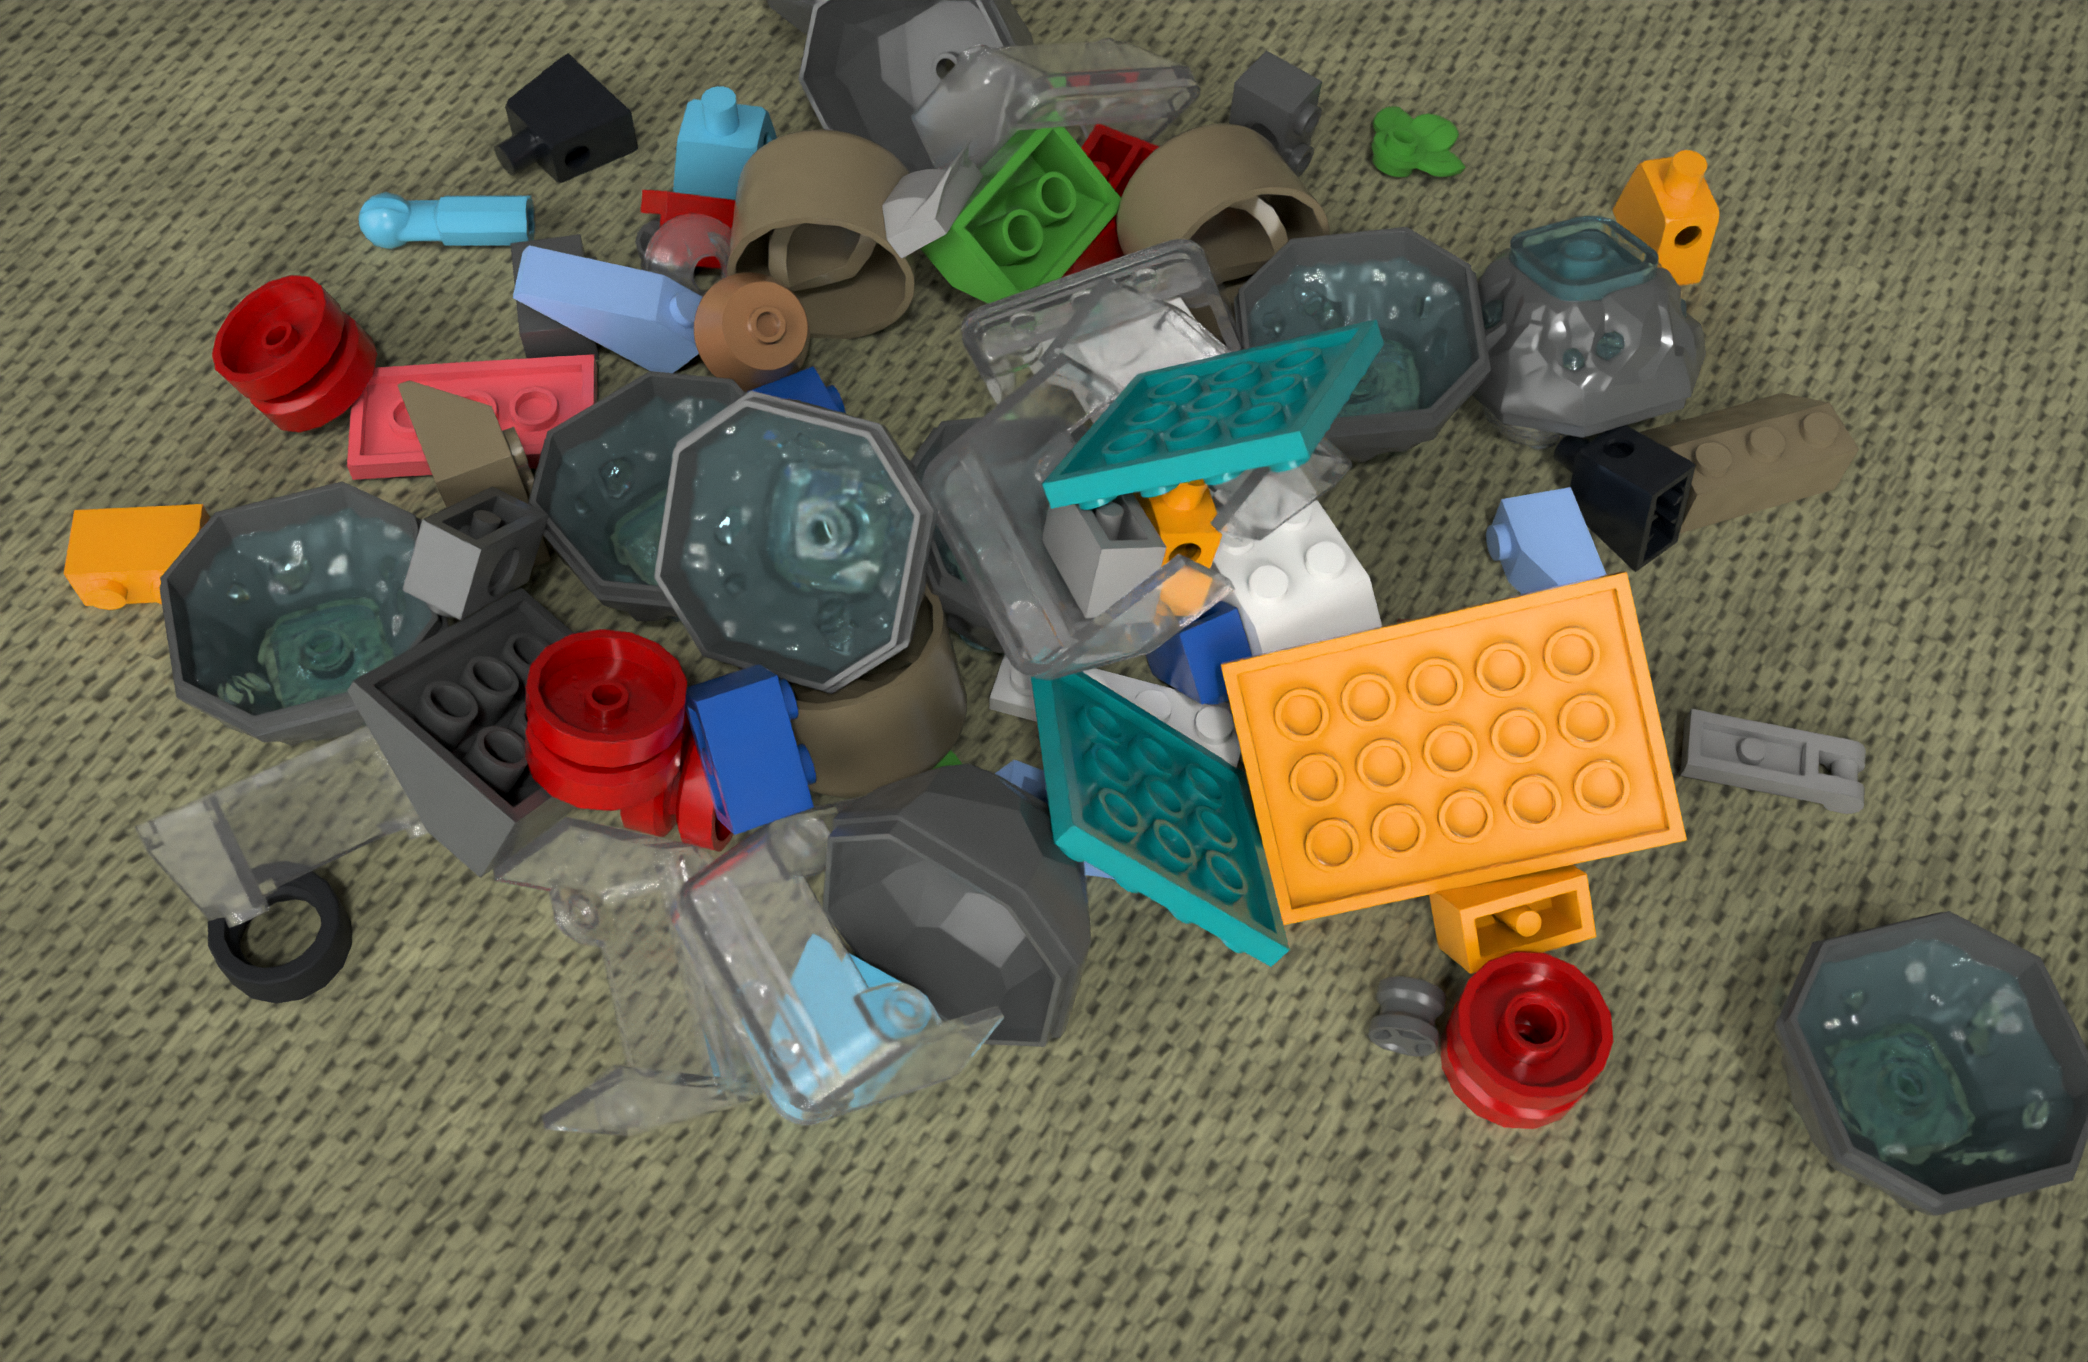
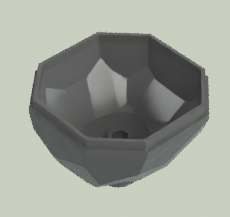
(880, 59)
(963, 898)

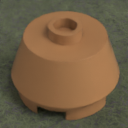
(751, 330)

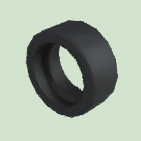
(305, 973)

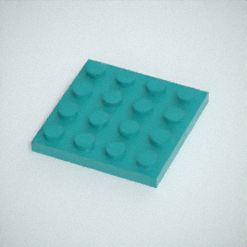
(1216, 418)
(1156, 813)

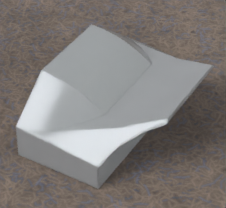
(928, 203)

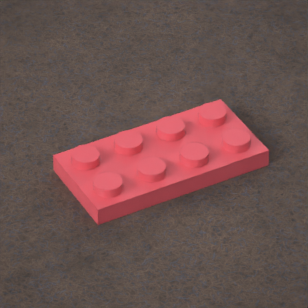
(523, 393)

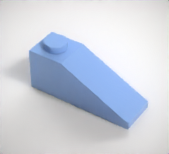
(614, 305)
(1543, 541)

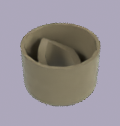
(1223, 174)
(817, 224)
(890, 718)

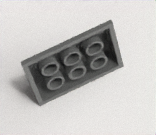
(457, 729)

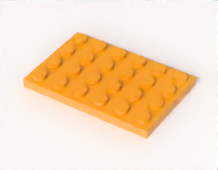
(1454, 749)

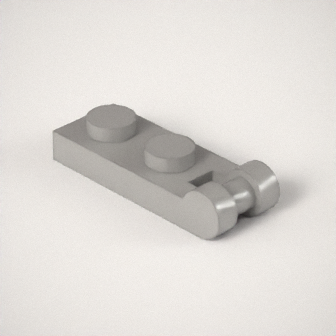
(1773, 760)

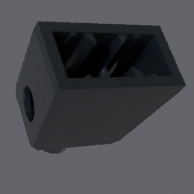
(565, 124)
(1628, 491)

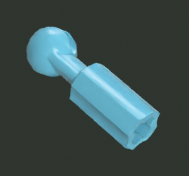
(455, 220)

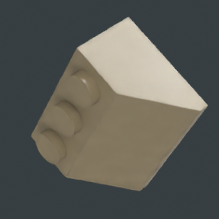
(468, 448)
(1758, 455)

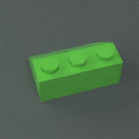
(1026, 217)

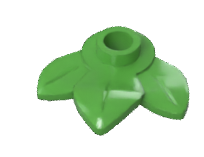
(1414, 143)

